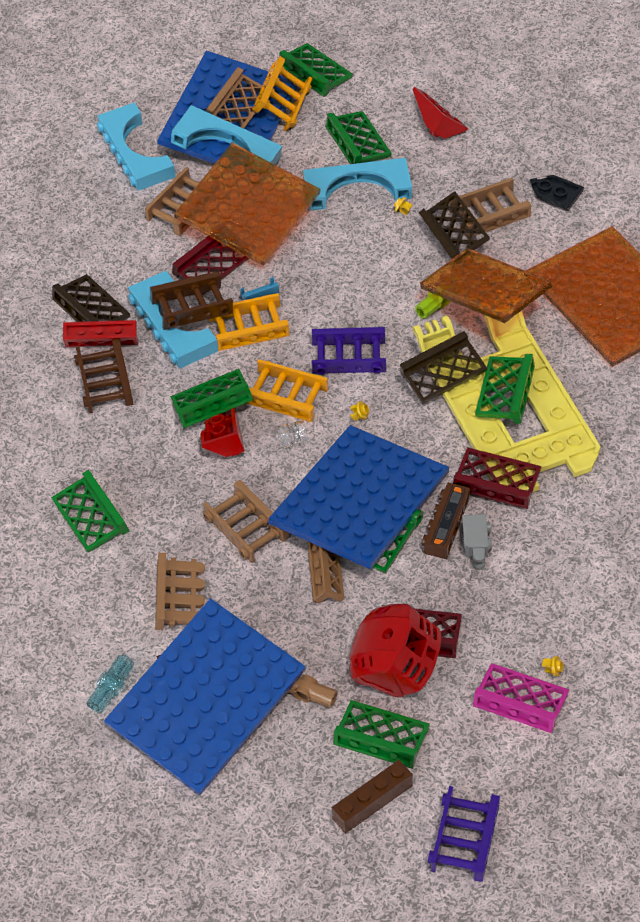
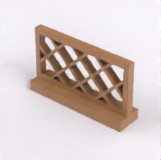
(227, 91)

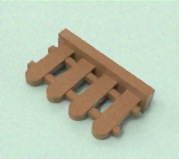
(177, 583)

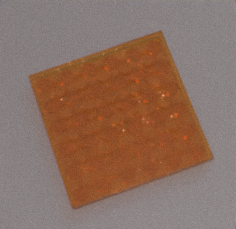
(247, 203)

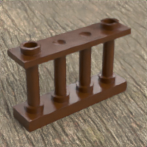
(187, 287)
(117, 366)

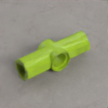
(430, 305)

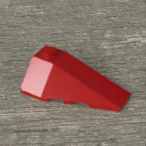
(223, 434)

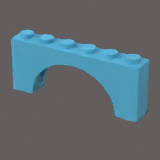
(201, 125)
(142, 170)
(389, 174)
(182, 346)

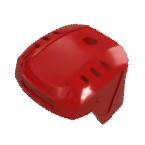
(391, 653)

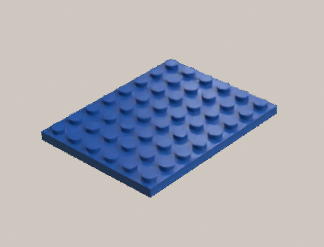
(202, 89)
(359, 496)
(205, 696)

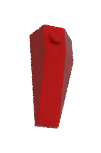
(436, 117)

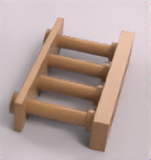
(164, 198)
(502, 216)
(253, 505)

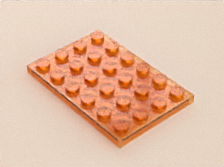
(486, 285)

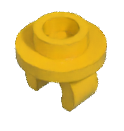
(402, 205)
(361, 411)
(553, 665)

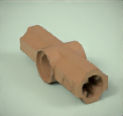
(310, 690)

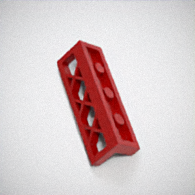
(99, 333)

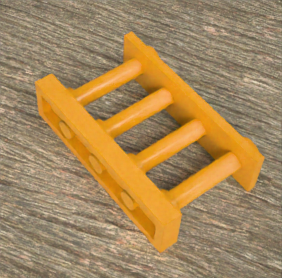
(267, 91)
(255, 334)
(288, 405)

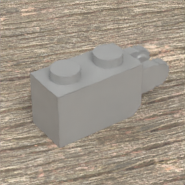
(475, 538)

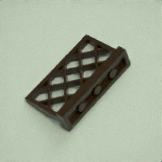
(440, 233)
(79, 311)
(438, 353)

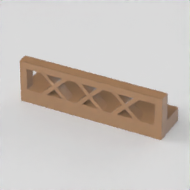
(320, 574)

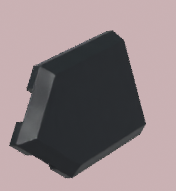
(556, 191)

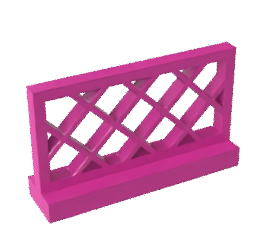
(515, 708)

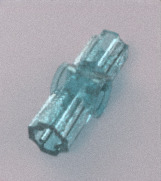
(110, 683)

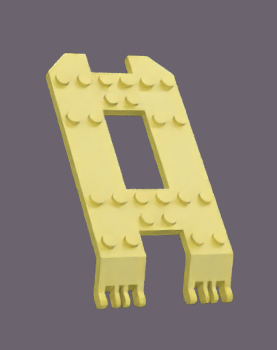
(566, 434)

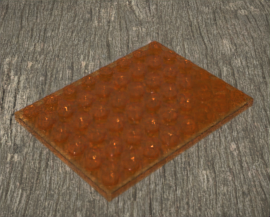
(598, 292)

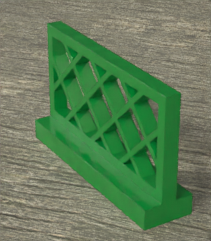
(320, 82)
(346, 141)
(522, 386)
(210, 405)
(100, 500)
(376, 745)

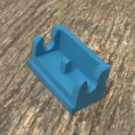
(271, 288)

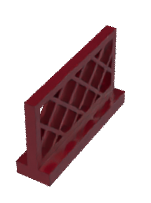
(200, 253)
(493, 489)
(448, 645)

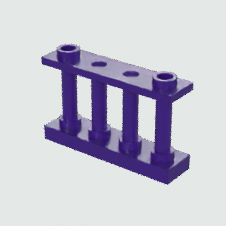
(348, 336)
(481, 847)

